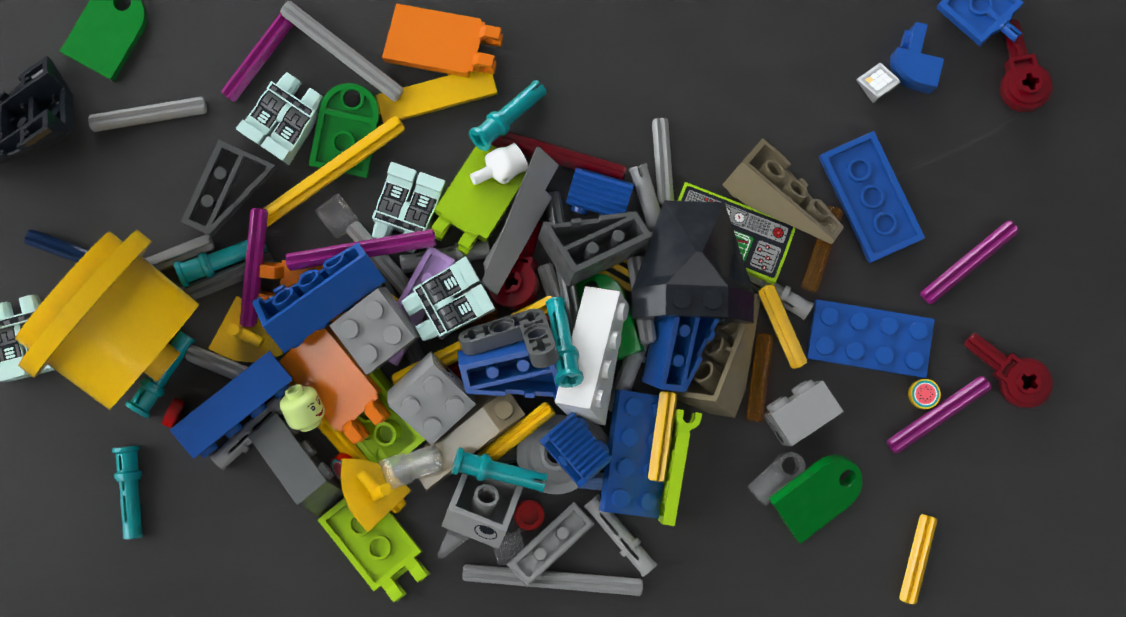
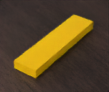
(437, 95)

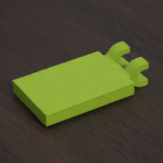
(474, 207)
(676, 466)
(378, 554)

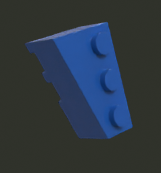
(677, 351)
(506, 372)

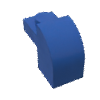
(912, 67)

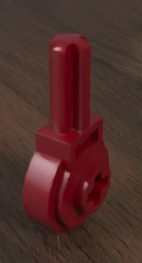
(1023, 69)
(522, 282)
(1011, 371)

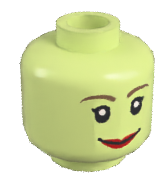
(302, 408)

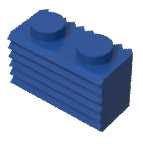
(598, 193)
(576, 449)

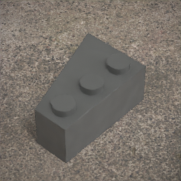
(224, 187)
(593, 245)
(297, 466)

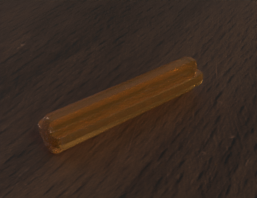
(819, 259)
(759, 377)

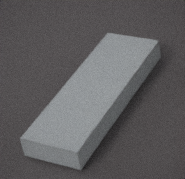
(550, 544)

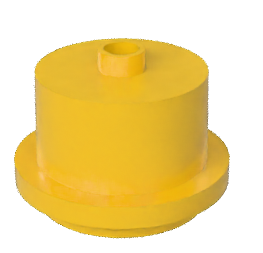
(107, 321)

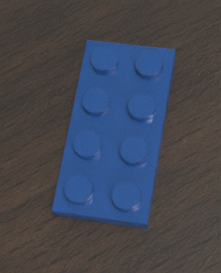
(871, 197)
(870, 338)
(630, 444)

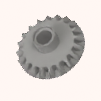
(533, 456)

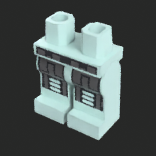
(281, 120)
(395, 208)
(439, 301)
(10, 349)

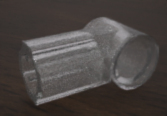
(404, 468)
(774, 477)

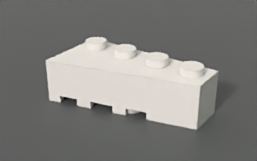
(598, 341)

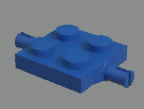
(982, 17)

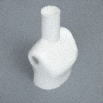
(502, 165)

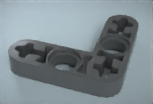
(525, 325)

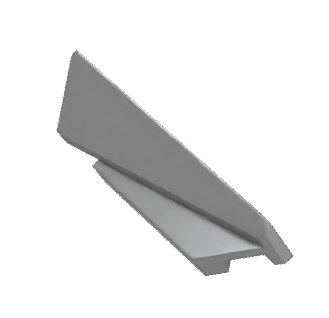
(521, 221)

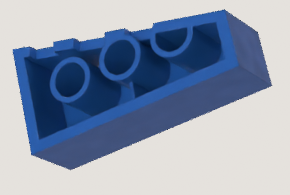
(318, 297)
(231, 405)

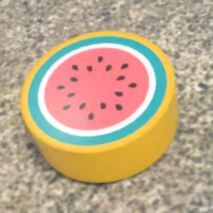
(924, 394)

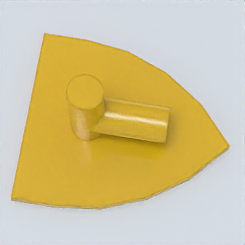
(242, 342)
(367, 492)

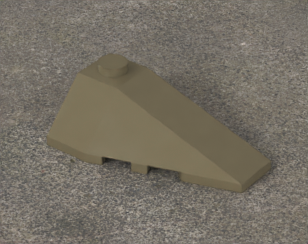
(771, 188)
(724, 369)
(475, 431)

